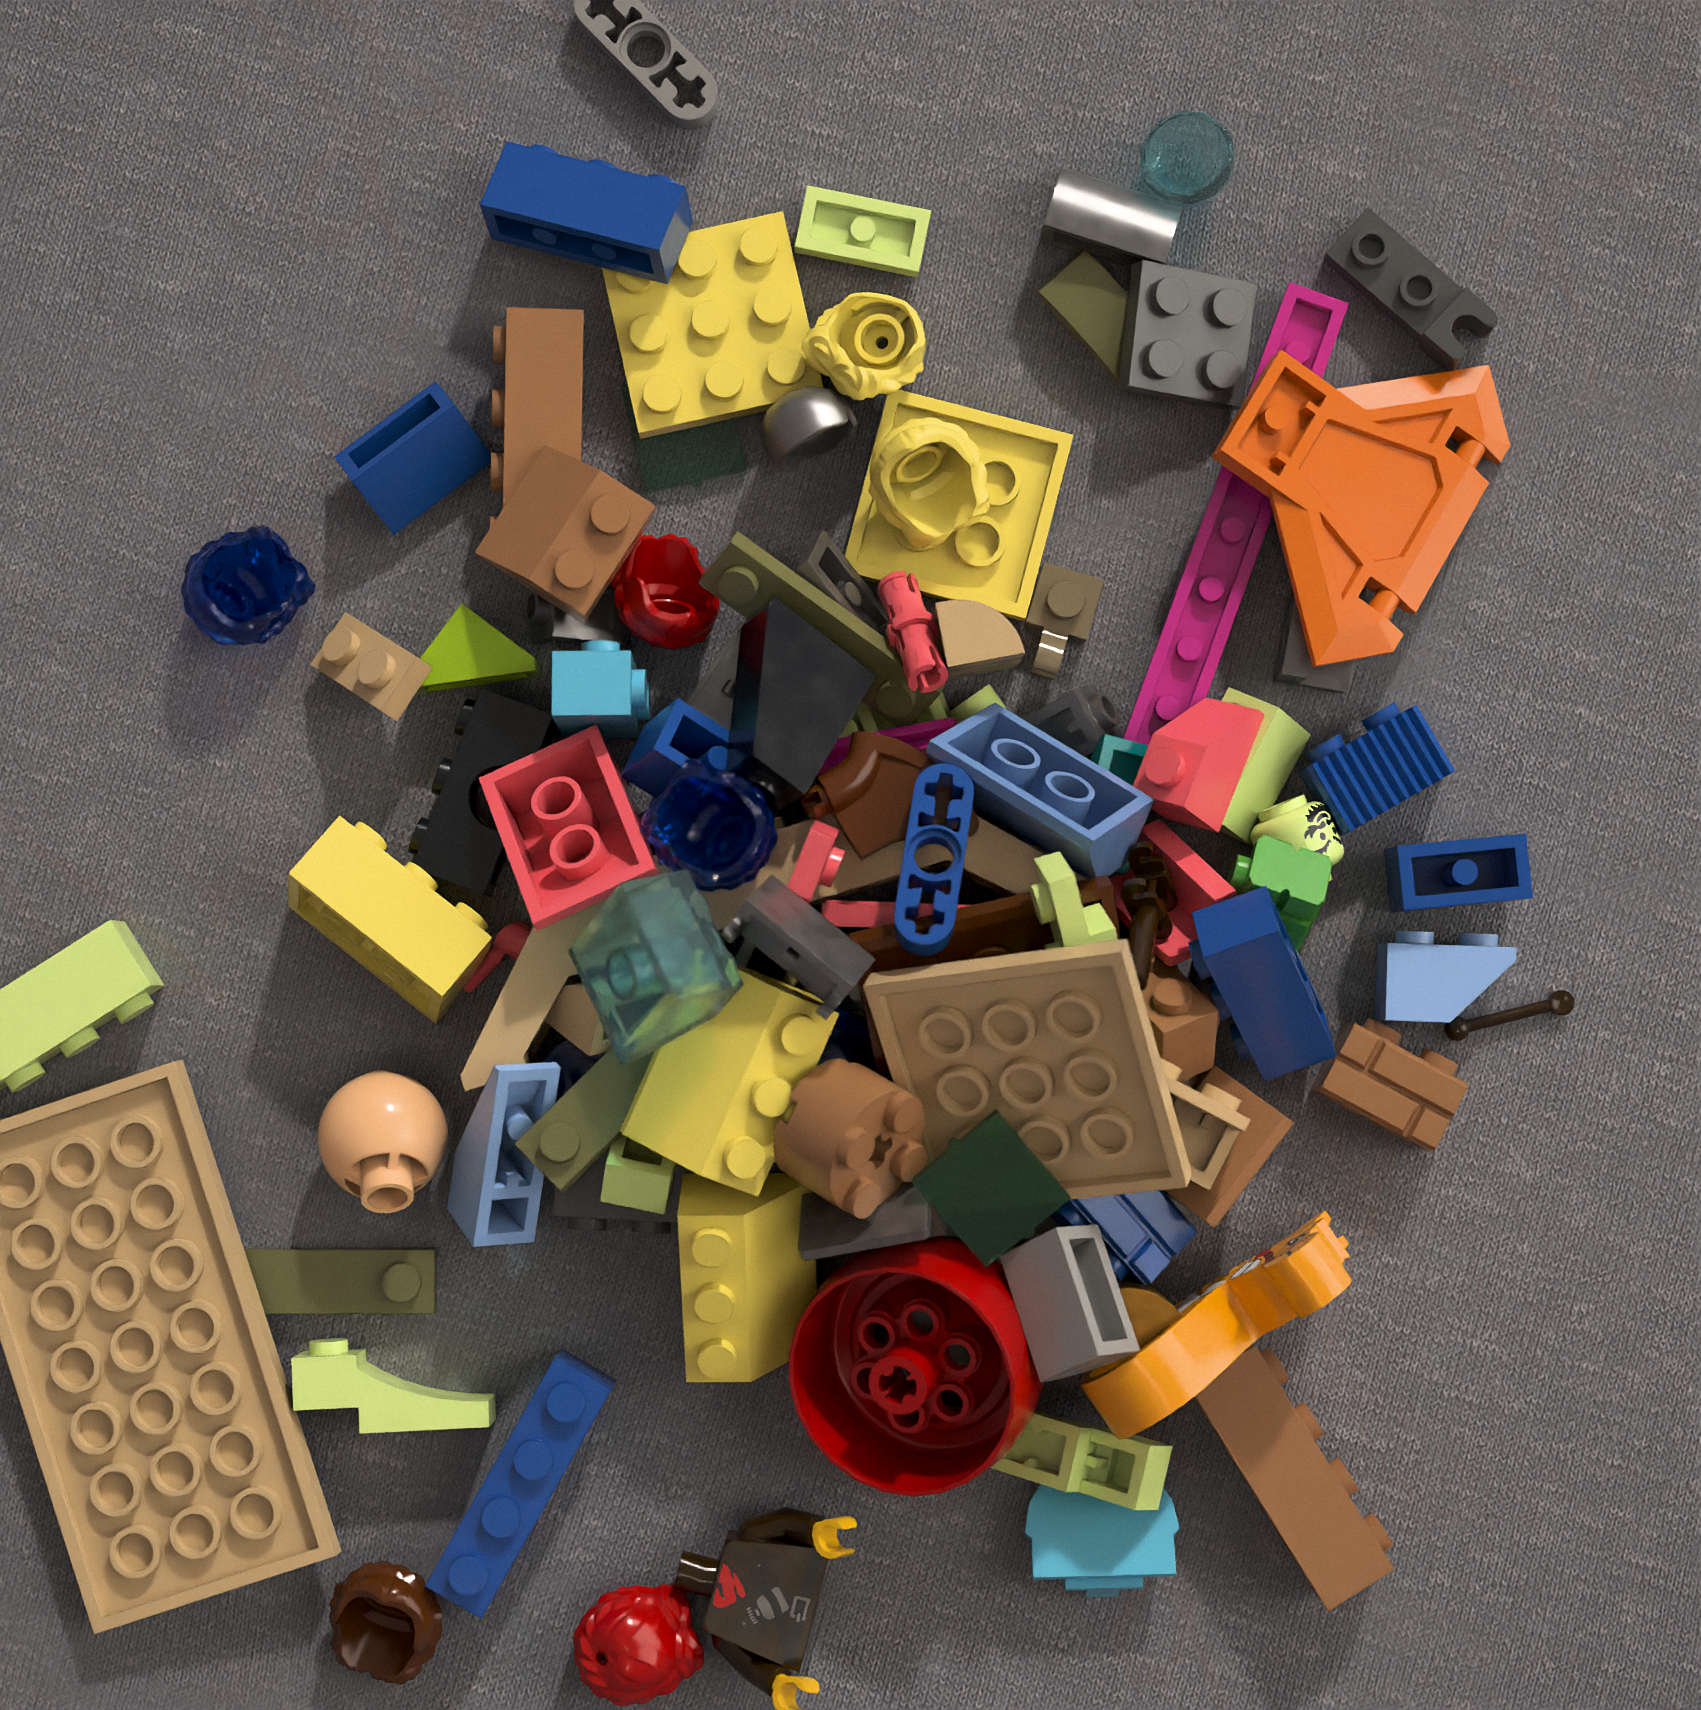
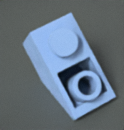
(1435, 981)

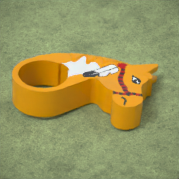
(1218, 1326)

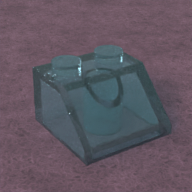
(654, 963)

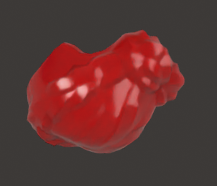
(661, 593)
(644, 1640)

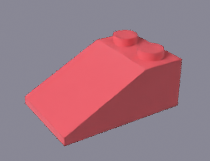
(568, 826)

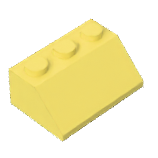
(388, 917)
(726, 1084)
(741, 1276)

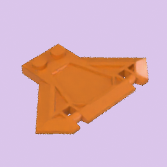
(1364, 489)

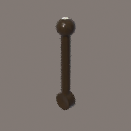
(1558, 1003)

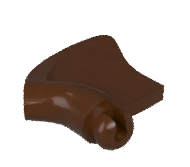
(874, 793)

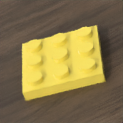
(720, 331)
(1001, 551)

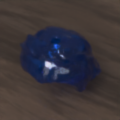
(245, 587)
(711, 826)

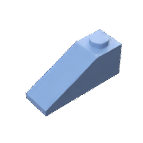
(492, 1182)

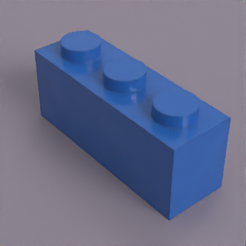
(587, 211)
(1261, 984)

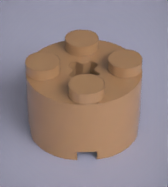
(851, 1136)

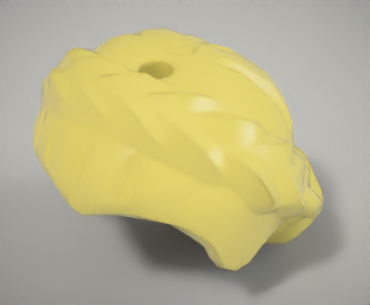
(847, 345)
(928, 480)

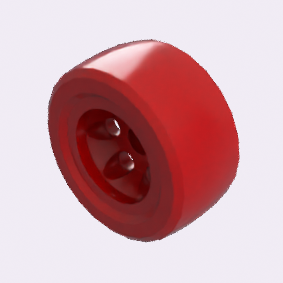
(877, 1418)

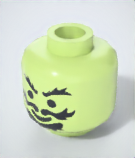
(1302, 826)

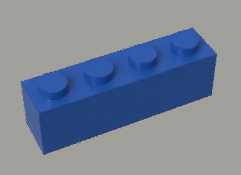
(520, 1483)

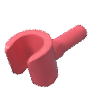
(507, 942)

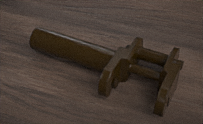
(1149, 908)

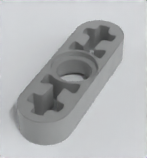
(665, 97)

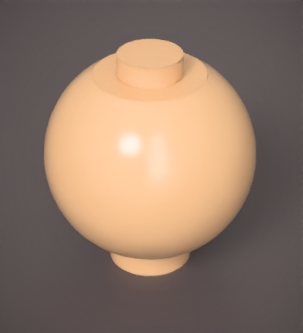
(383, 1139)

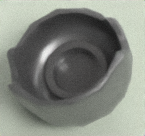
(805, 426)

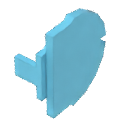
(1099, 1542)

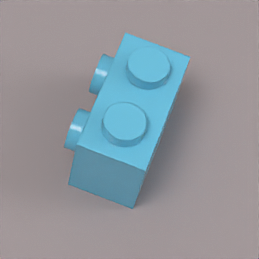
(599, 688)

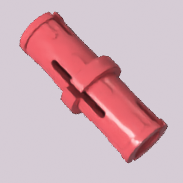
(912, 632)

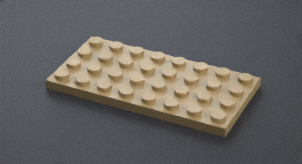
(147, 1355)

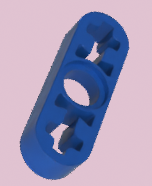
(958, 818)

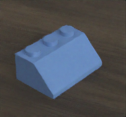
(1045, 790)

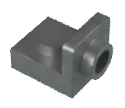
(552, 624)
(1078, 718)

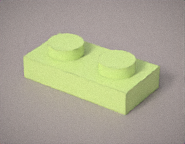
(862, 231)

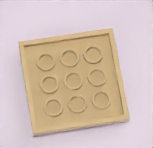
(1048, 1044)

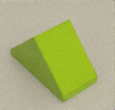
(474, 654)

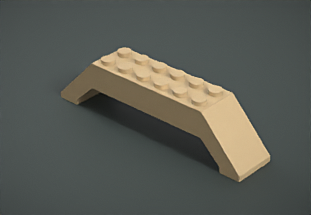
(544, 965)

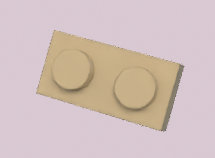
(371, 666)

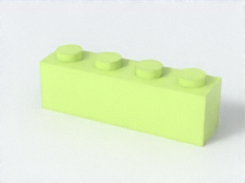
(71, 997)

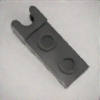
(1409, 288)

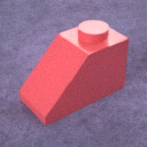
(1198, 762)

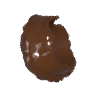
(384, 1622)

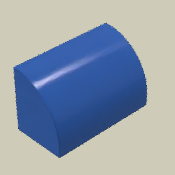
(414, 458)

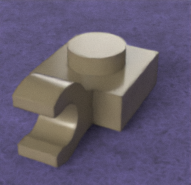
(1062, 610)

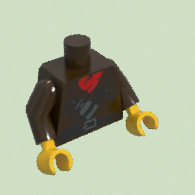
(767, 1595)

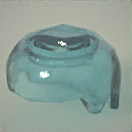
(1188, 159)

